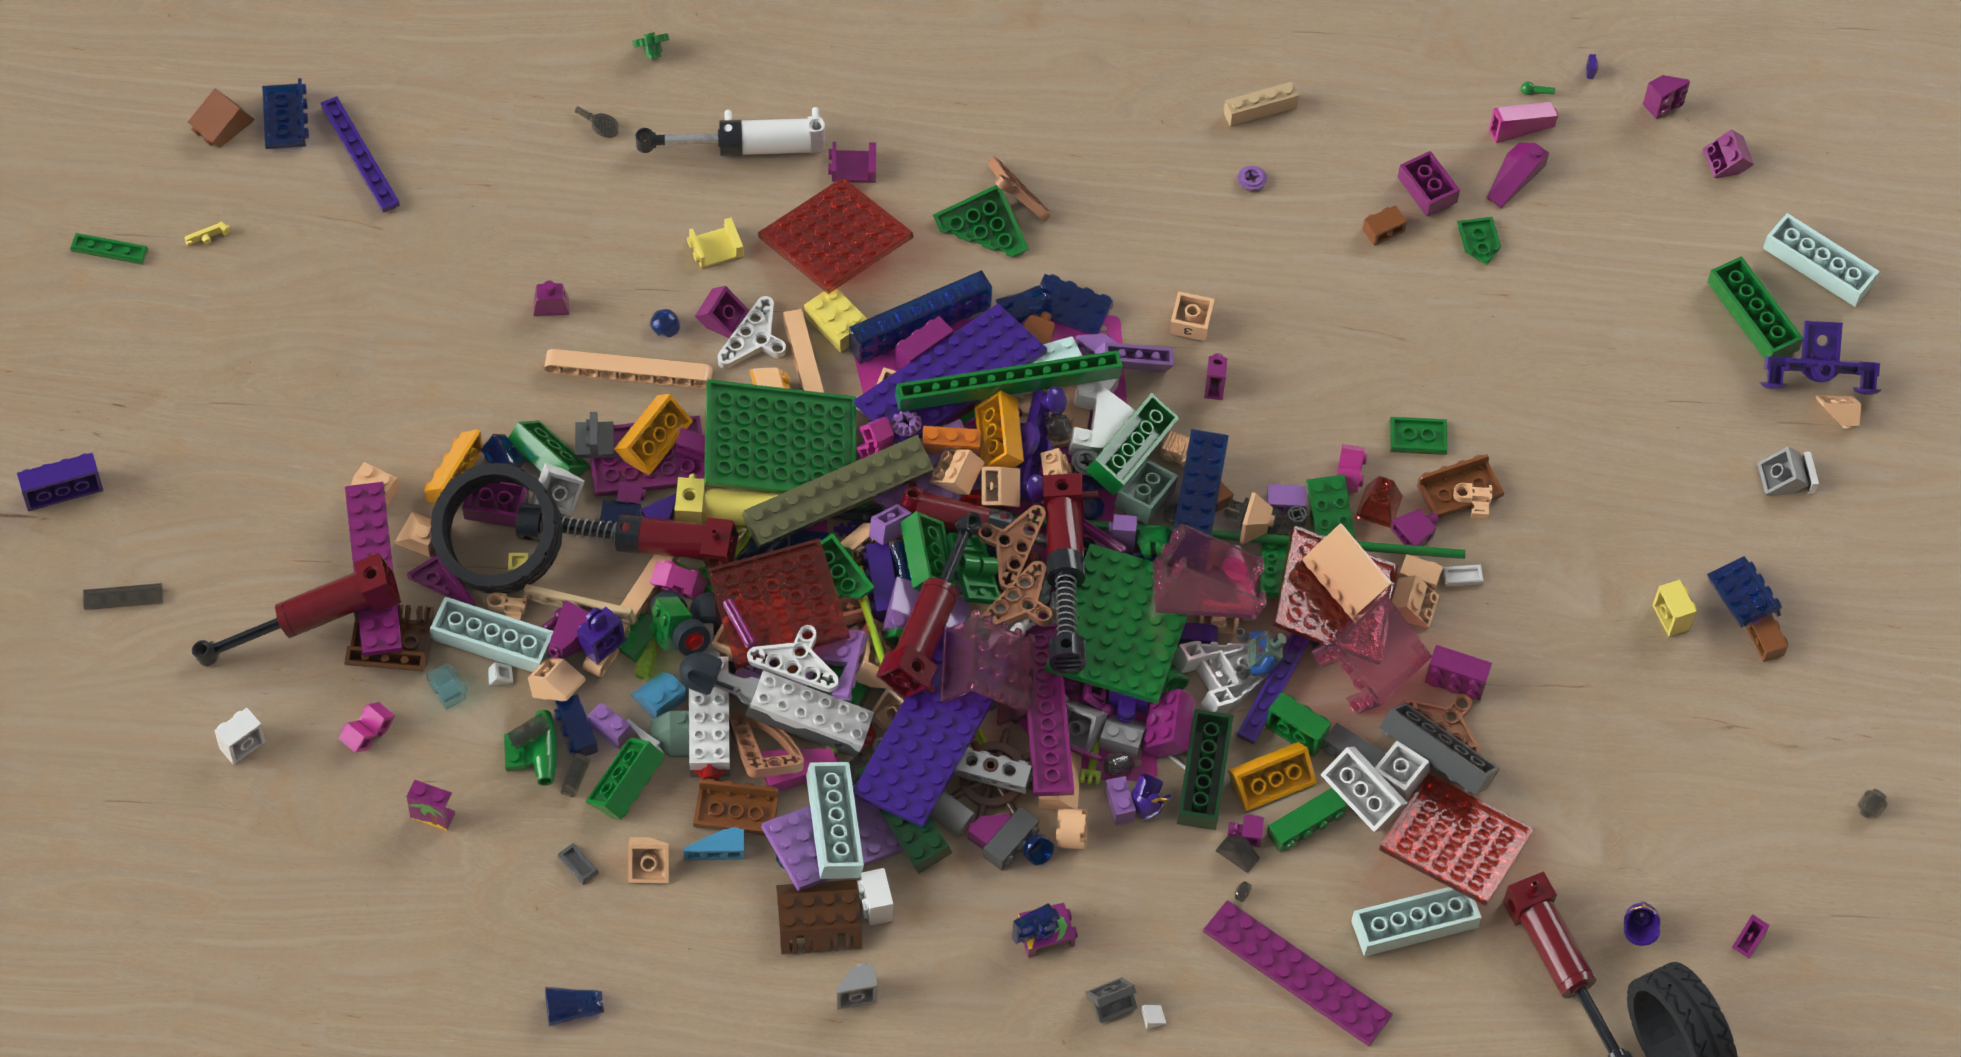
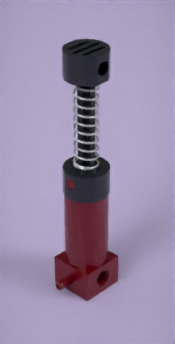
(638, 534)
(1066, 565)

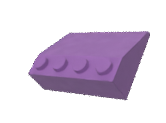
(903, 601)

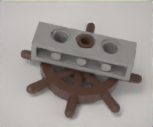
(992, 772)

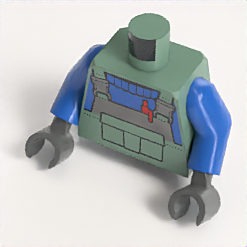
(1264, 652)

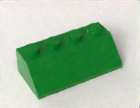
(544, 447)
(925, 548)
(625, 778)

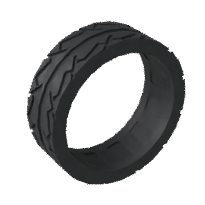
(458, 490)
(1677, 1015)

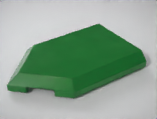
(1479, 238)
(638, 638)

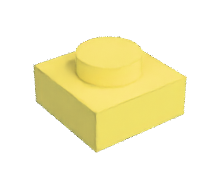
(516, 560)

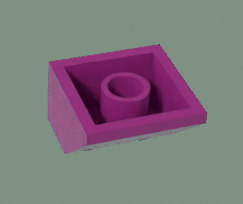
(722, 311)

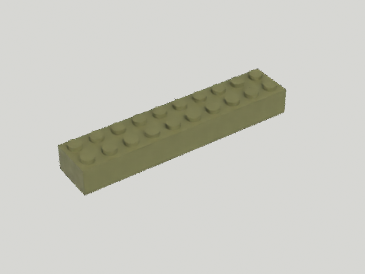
(837, 492)

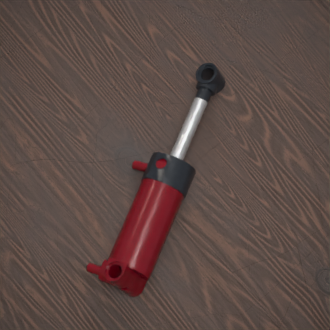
(950, 510)

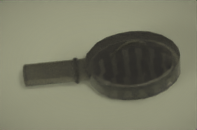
(601, 123)

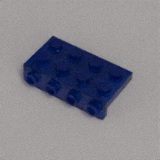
(285, 115)
(1075, 306)
(1744, 591)

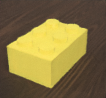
(833, 316)

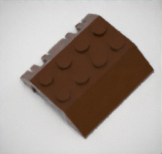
(414, 638)
(818, 915)

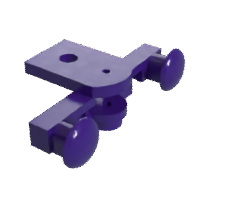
(1823, 361)
(1035, 441)

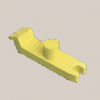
(205, 234)

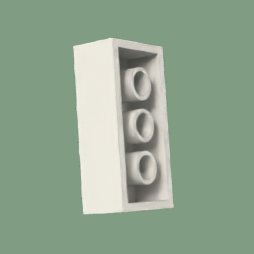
(1364, 789)

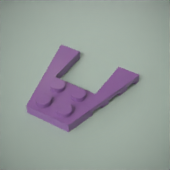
(843, 654)

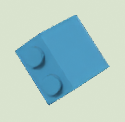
(660, 694)

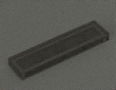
(123, 596)

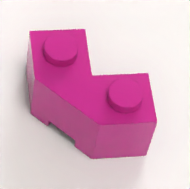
(877, 436)
(1350, 465)
(683, 581)
(374, 721)

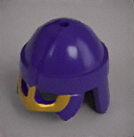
(1147, 797)
(1643, 928)

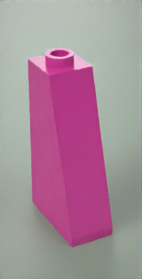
(1521, 120)
(792, 780)

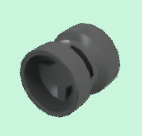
(1297, 516)

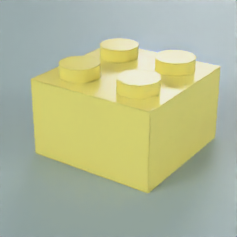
(1674, 608)

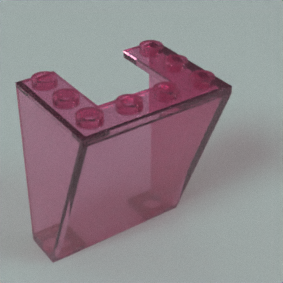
(1206, 577)
(1376, 652)

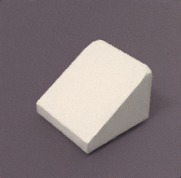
(500, 674)
(1153, 1016)

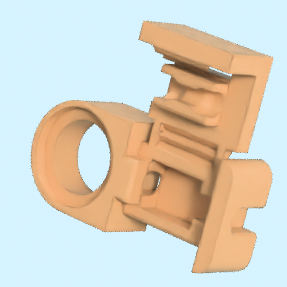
(1479, 496)
(512, 605)

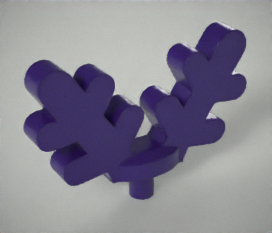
(848, 530)

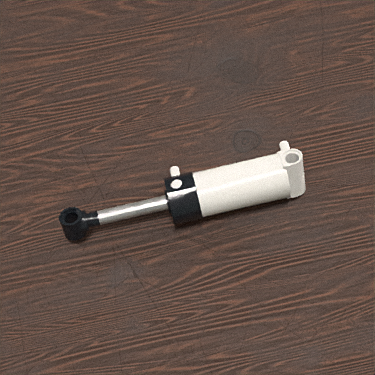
(748, 136)

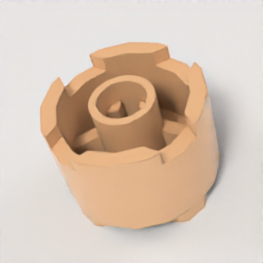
(1072, 828)

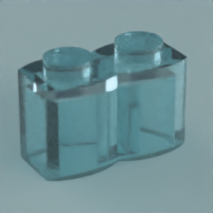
(446, 685)

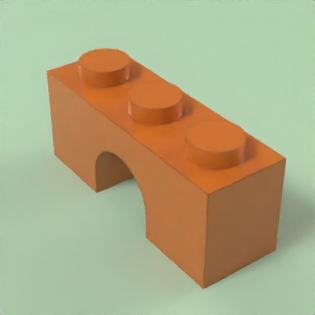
(939, 438)

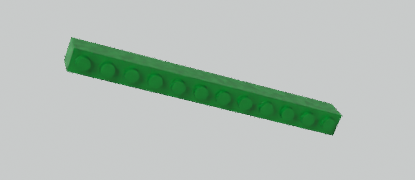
(1008, 379)

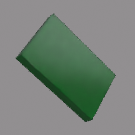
(1418, 435)

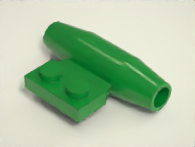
(540, 752)

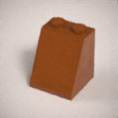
(219, 119)

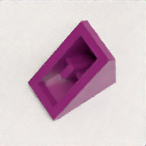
(1751, 936)

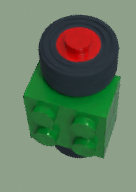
(674, 625)

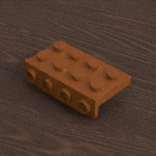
(1439, 485)
(735, 805)

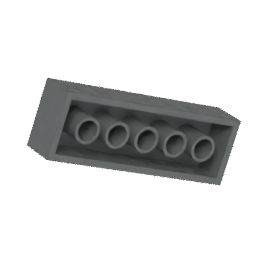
(1439, 748)

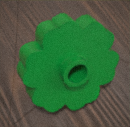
(651, 44)

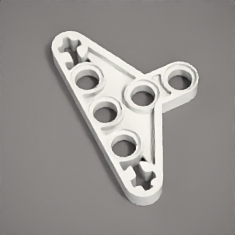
(749, 343)
(786, 655)

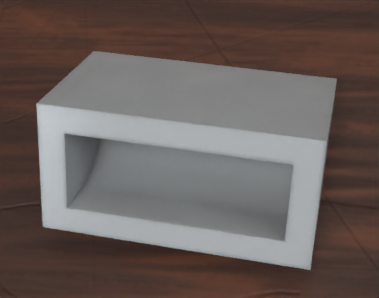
(952, 815)

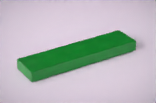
(109, 248)

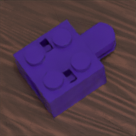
(601, 634)
(1127, 706)

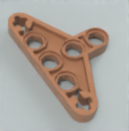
(1011, 184)
(1017, 536)
(1030, 594)
(1438, 713)

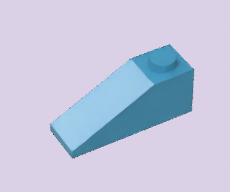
(723, 845)

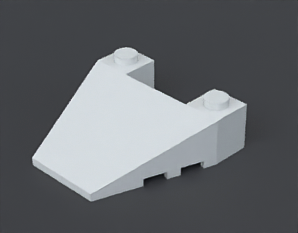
(1107, 417)
(1217, 670)

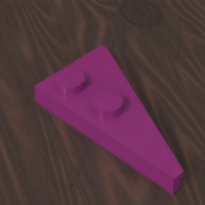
(438, 578)

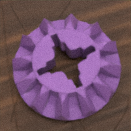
(1256, 173)
(901, 428)

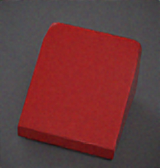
(974, 497)

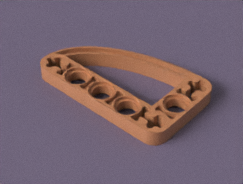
(786, 763)

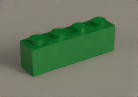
(1306, 819)

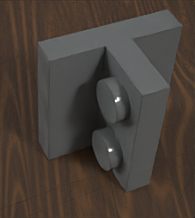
(594, 438)
(1112, 999)

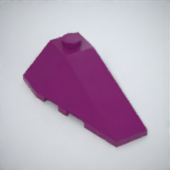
(1517, 170)

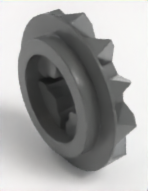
(1078, 458)

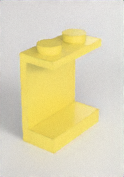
(716, 245)

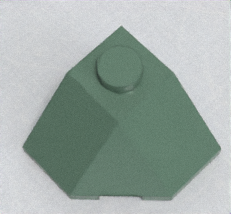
(672, 732)

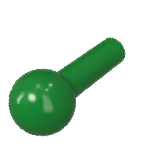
(1528, 89)

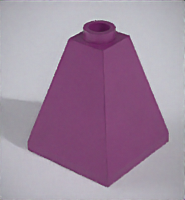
(565, 637)

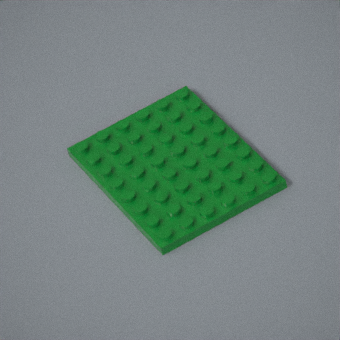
(775, 436)
(1124, 636)

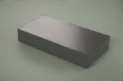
(578, 863)

